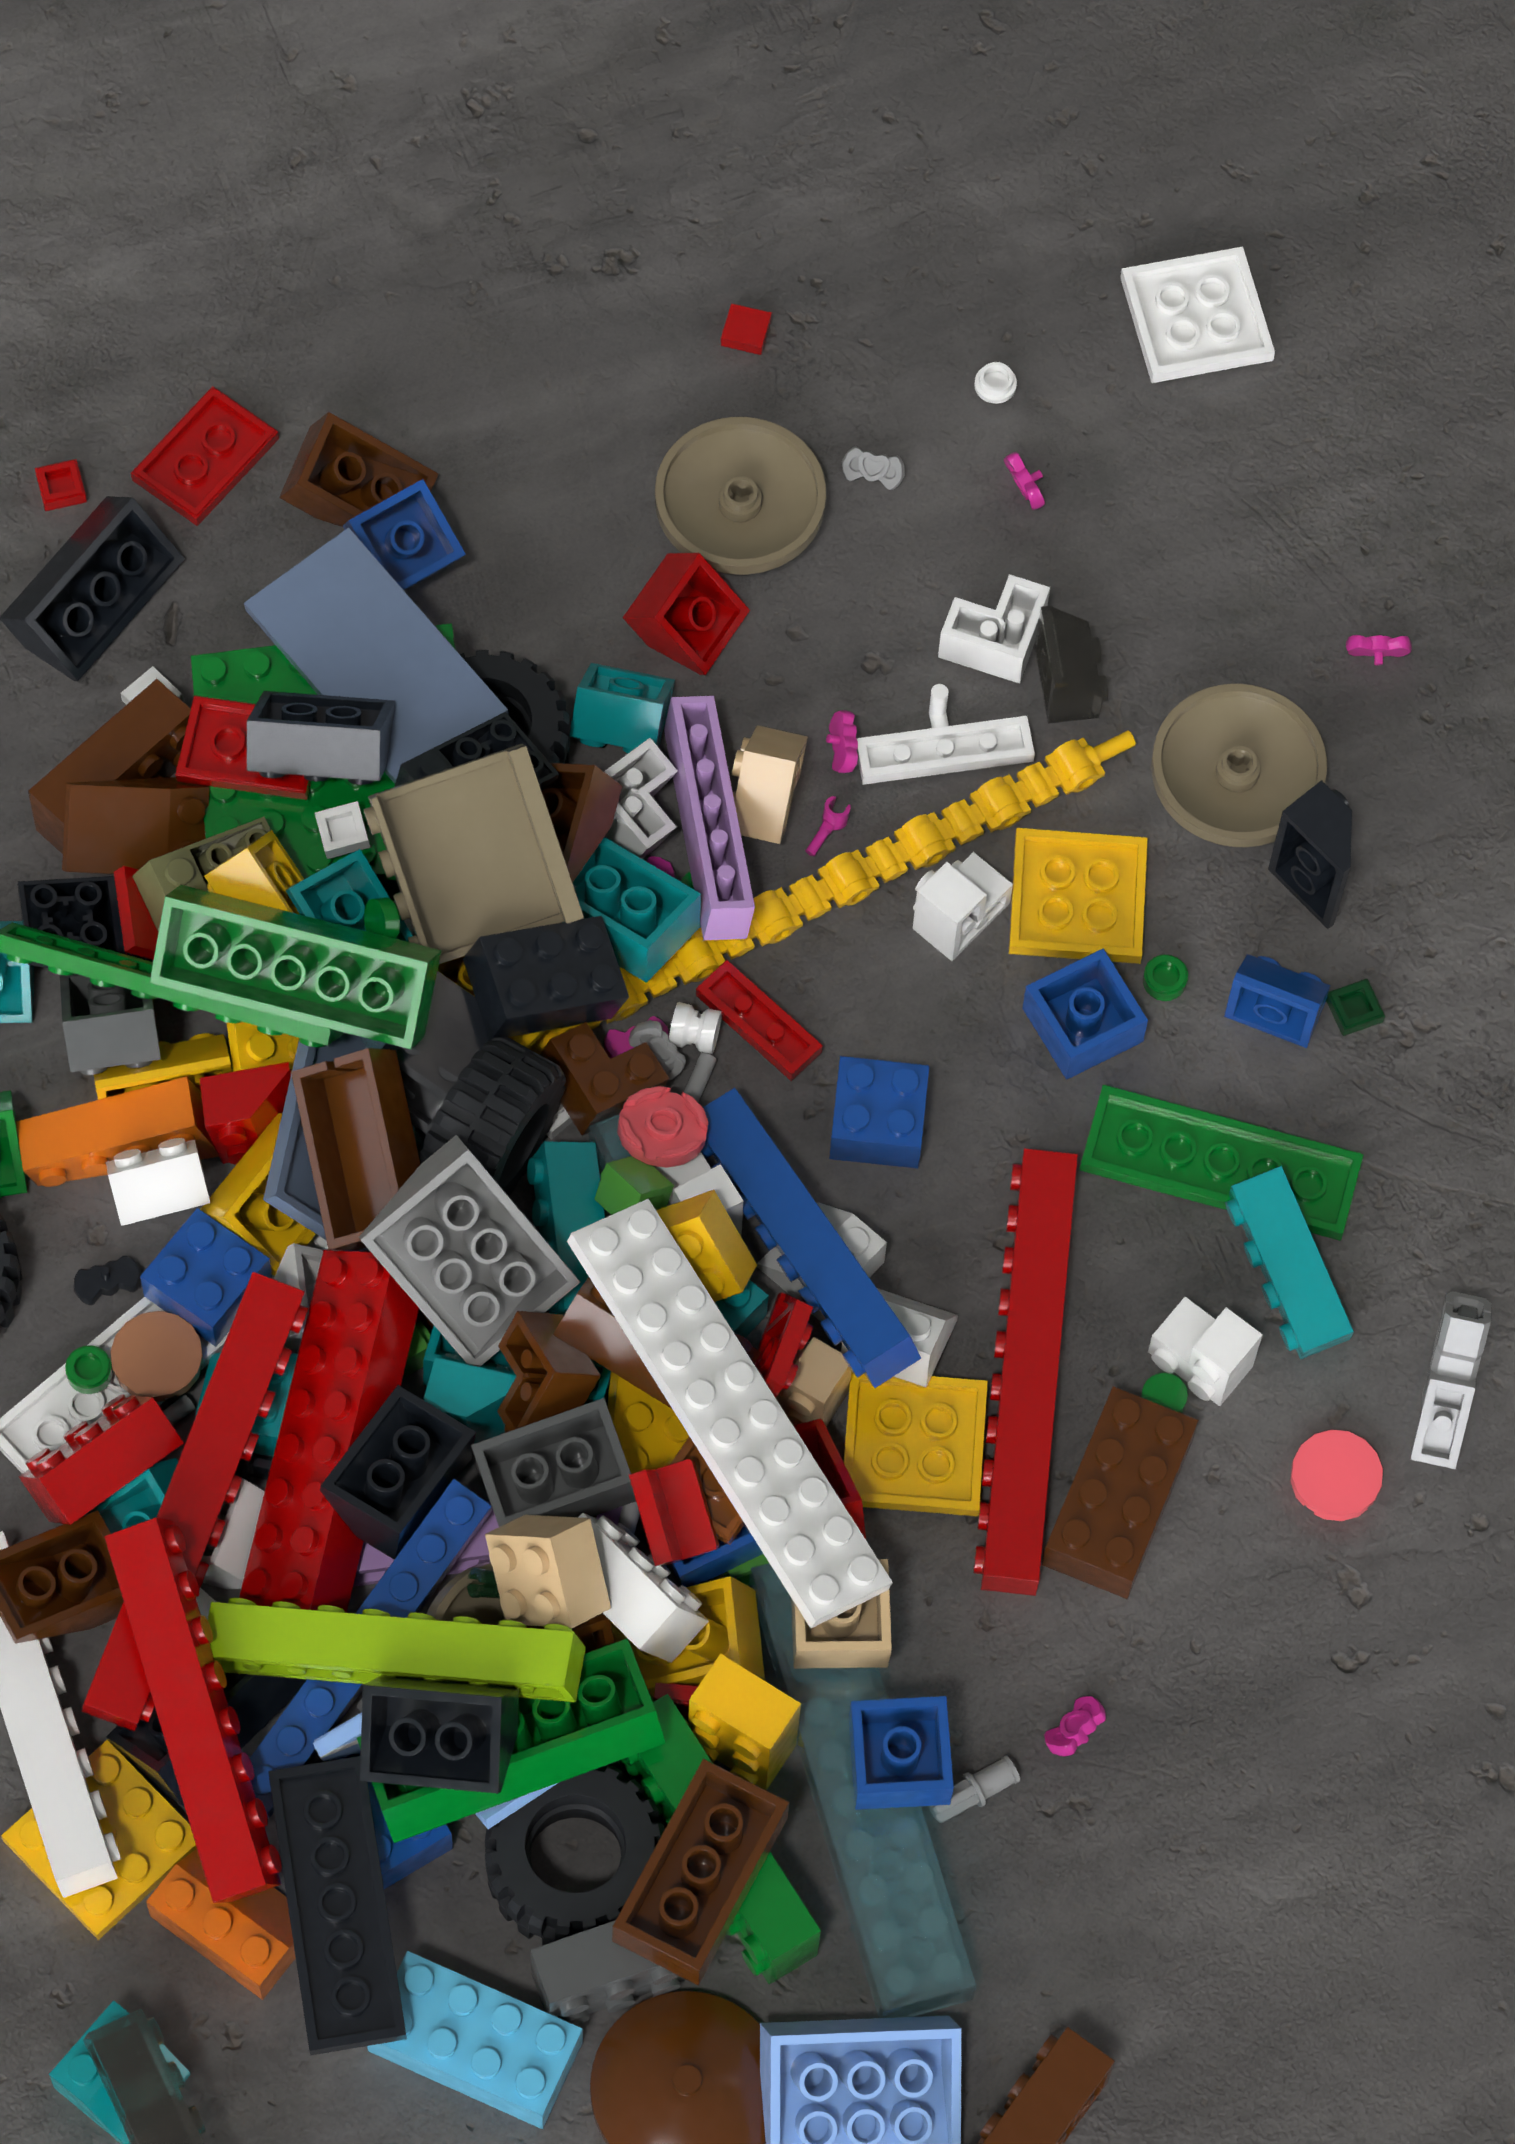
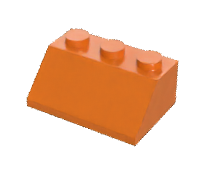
(242, 1938)

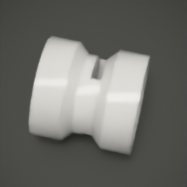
(692, 1027)

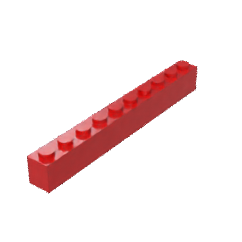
(1028, 1372)
(207, 1472)

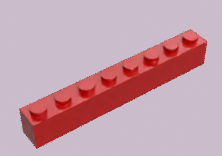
(194, 1710)

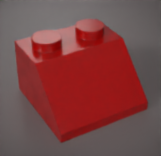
(686, 611)
(242, 1106)

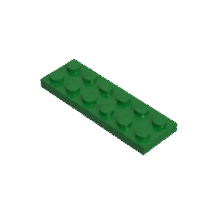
(1206, 1154)

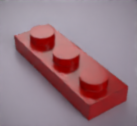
(759, 1020)

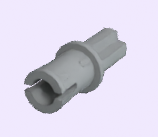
(977, 1788)

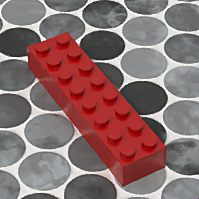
(342, 1376)

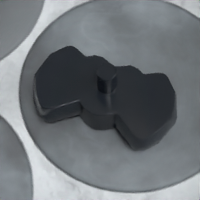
(107, 1279)

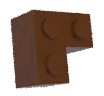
(594, 1082)
(547, 1371)

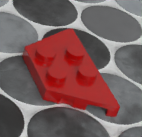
(783, 1336)

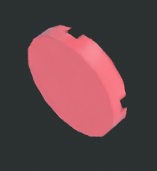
(662, 1127)
(1336, 1475)

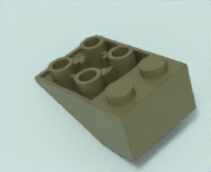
(191, 863)

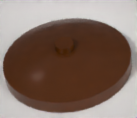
(680, 2074)

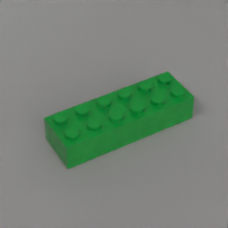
(295, 966)
(553, 1744)
(772, 1918)

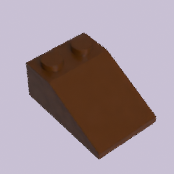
(347, 472)
(581, 810)
(129, 822)
(59, 1581)

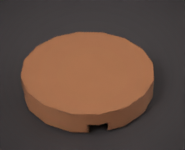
(157, 1355)

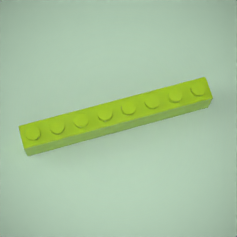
(364, 1646)

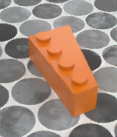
(84, 1137)

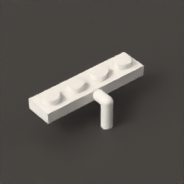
(944, 747)

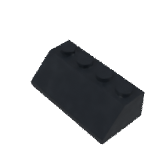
(92, 587)
(251, 1696)

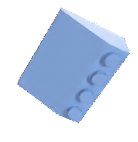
(862, 2081)

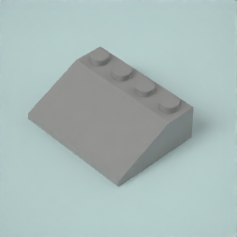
(465, 1252)

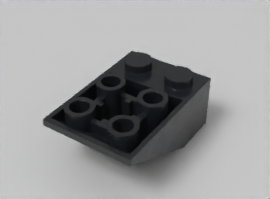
(475, 743)
(75, 910)
(435, 1062)

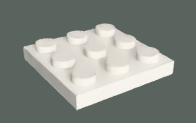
(1197, 314)

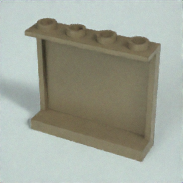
(473, 853)

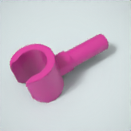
(831, 822)

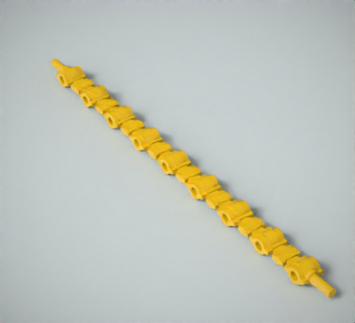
(853, 878)

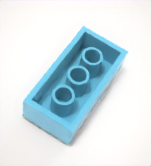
(481, 2041)

